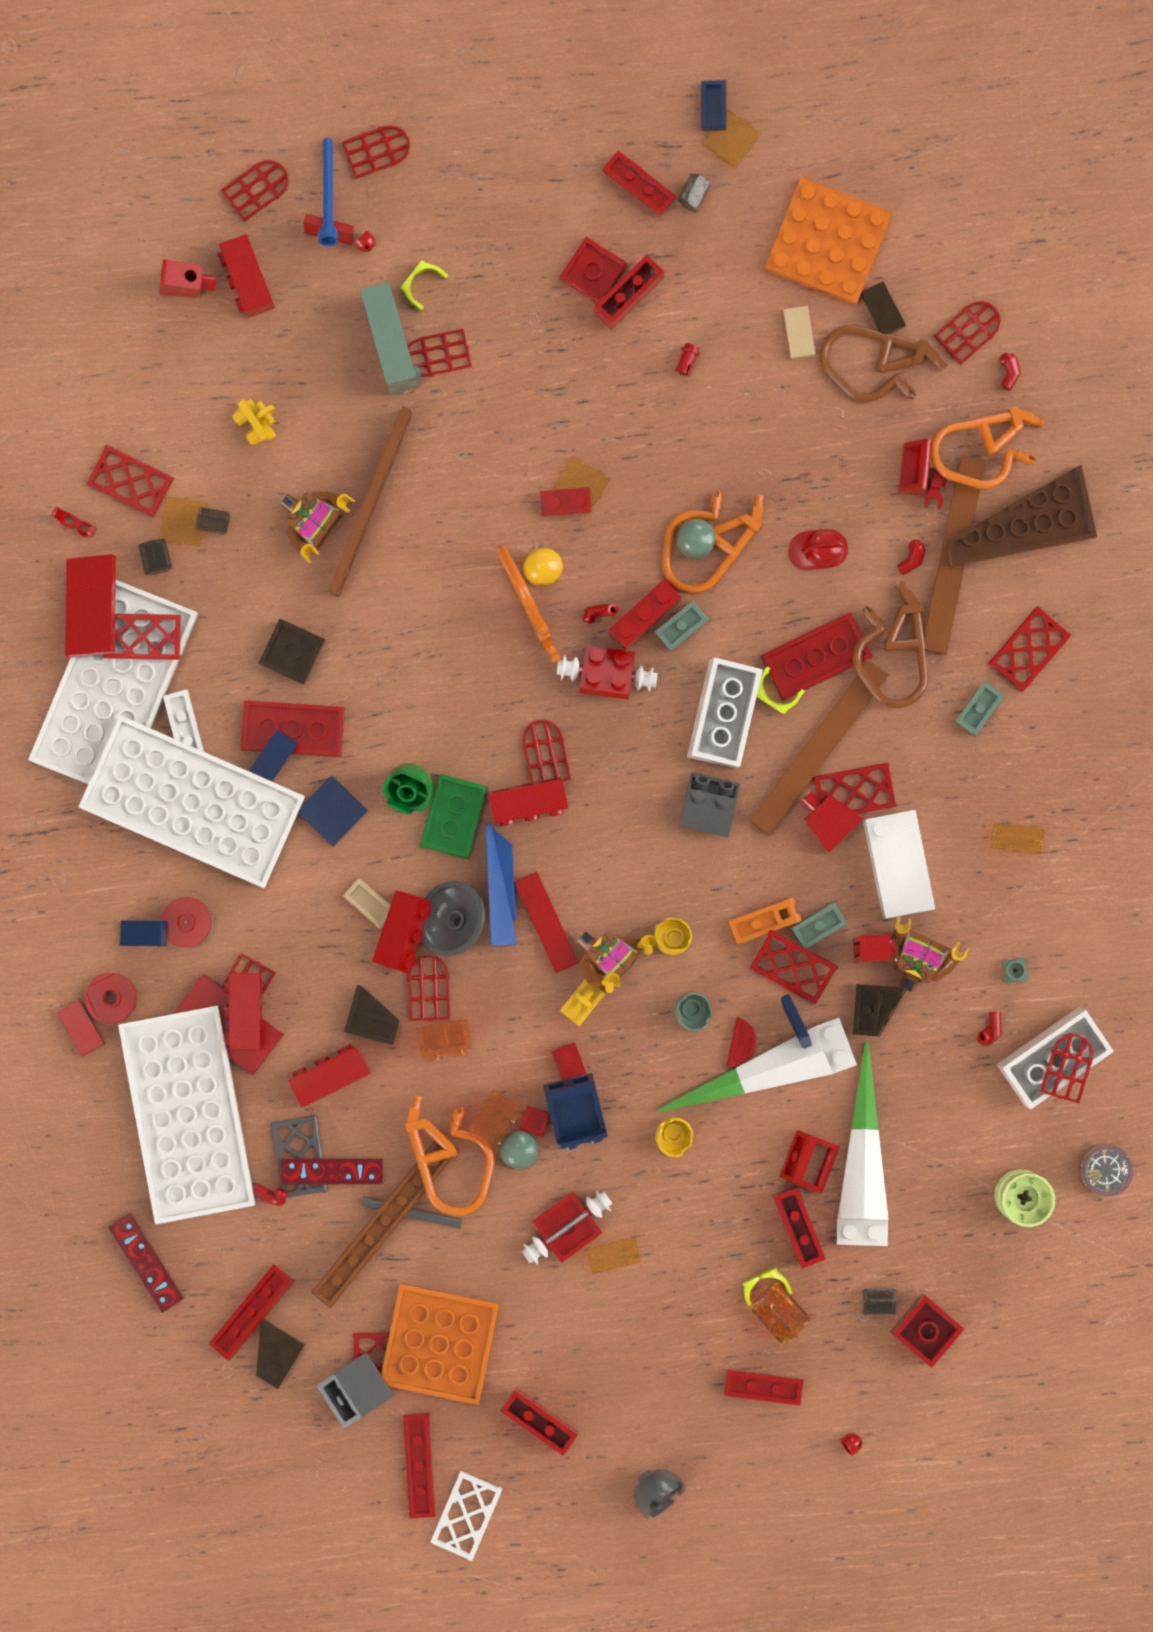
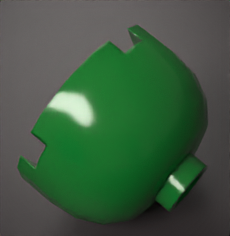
(408, 788)

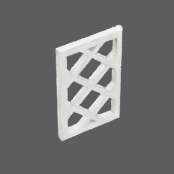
(477, 1534)

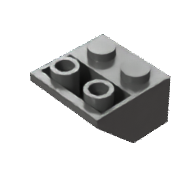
(709, 804)
(355, 1390)

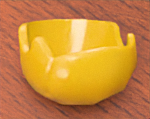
(543, 566)
(673, 936)
(674, 1136)

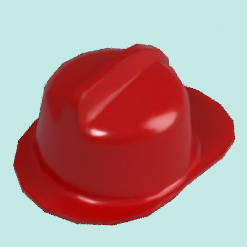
(818, 549)

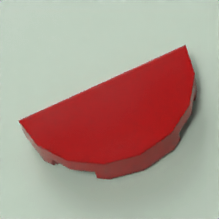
(742, 1043)

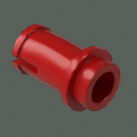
(687, 359)

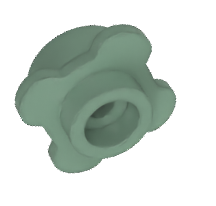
(1020, 965)

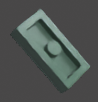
(681, 626)
(979, 708)
(819, 925)

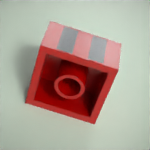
(927, 1330)

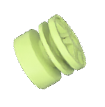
(1028, 1211)

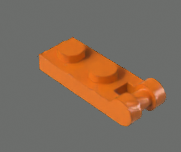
(761, 921)

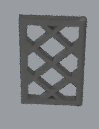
(280, 1146)

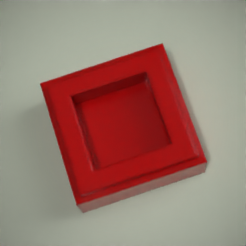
(535, 1121)

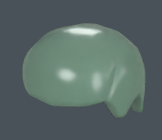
(696, 539)
(693, 1011)
(519, 1150)

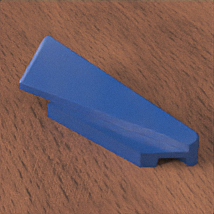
(500, 888)

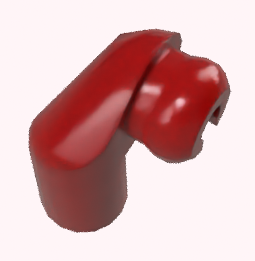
(1013, 370)
(915, 559)
(600, 610)
(992, 1031)
(275, 1198)

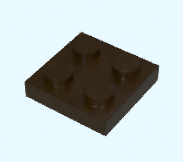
(292, 651)

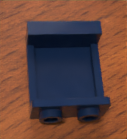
(575, 1111)

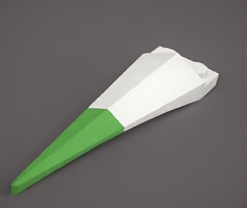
(779, 1066)
(862, 1203)

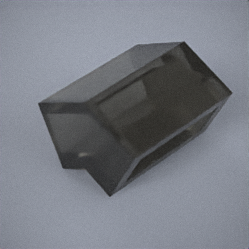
(693, 192)
(212, 520)
(155, 556)
(878, 1302)

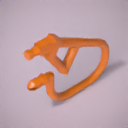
(1016, 419)
(753, 526)
(528, 604)
(412, 1127)

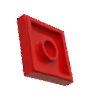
(593, 270)

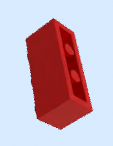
(245, 276)
(629, 292)
(644, 615)
(528, 801)
(402, 931)
(873, 948)
(244, 1011)
(329, 1075)
(798, 1227)
(539, 1421)

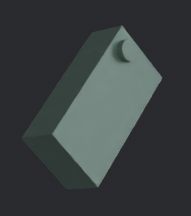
(390, 339)

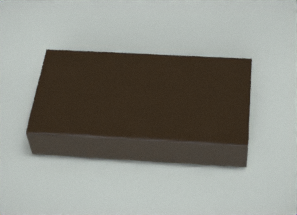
(883, 309)

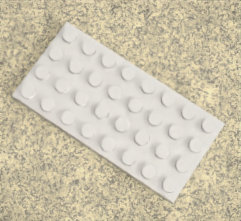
(102, 689)
(191, 801)
(187, 1114)

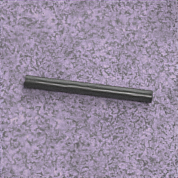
(418, 1214)

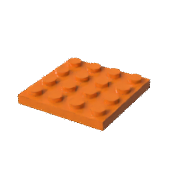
(828, 241)
(439, 1343)

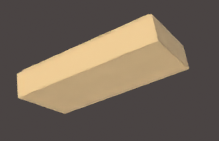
(799, 332)
(368, 902)

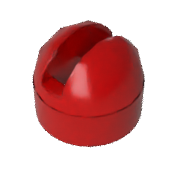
(365, 242)
(851, 1443)

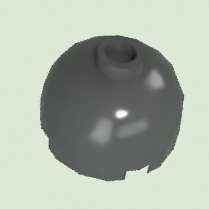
(657, 1491)

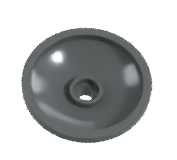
(450, 904)

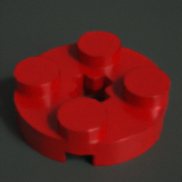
(98, 991)

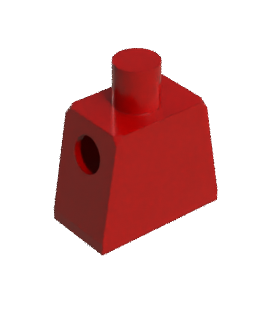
(174, 281)
(829, 819)

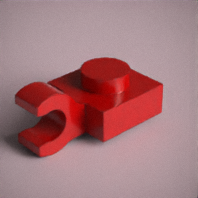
(936, 482)

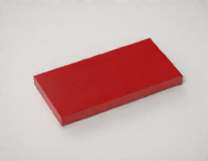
(90, 605)
(814, 656)
(314, 727)
(209, 994)

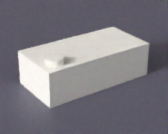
(724, 713)
(899, 864)
(1028, 1064)

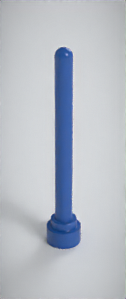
(328, 234)

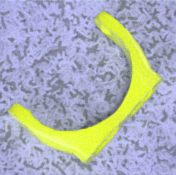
(422, 266)
(781, 707)
(770, 1273)

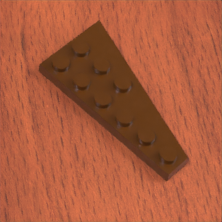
(1041, 520)

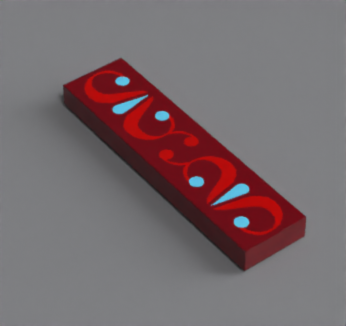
(331, 1171)
(146, 1262)

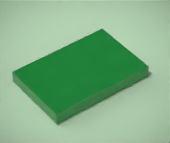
(453, 816)

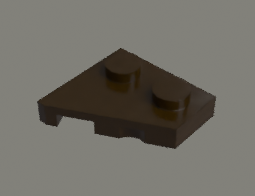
(874, 1008)
(371, 1018)
(276, 1353)

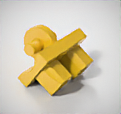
(259, 418)
(582, 1002)

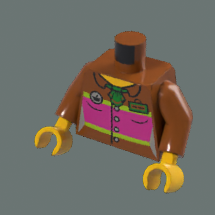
(313, 519)
(611, 957)
(922, 957)

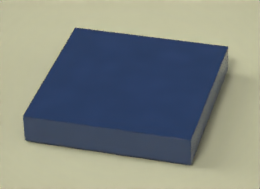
(332, 811)

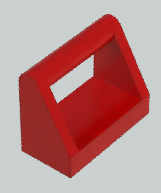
(915, 467)
(799, 1157)

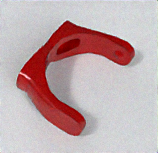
(61, 516)

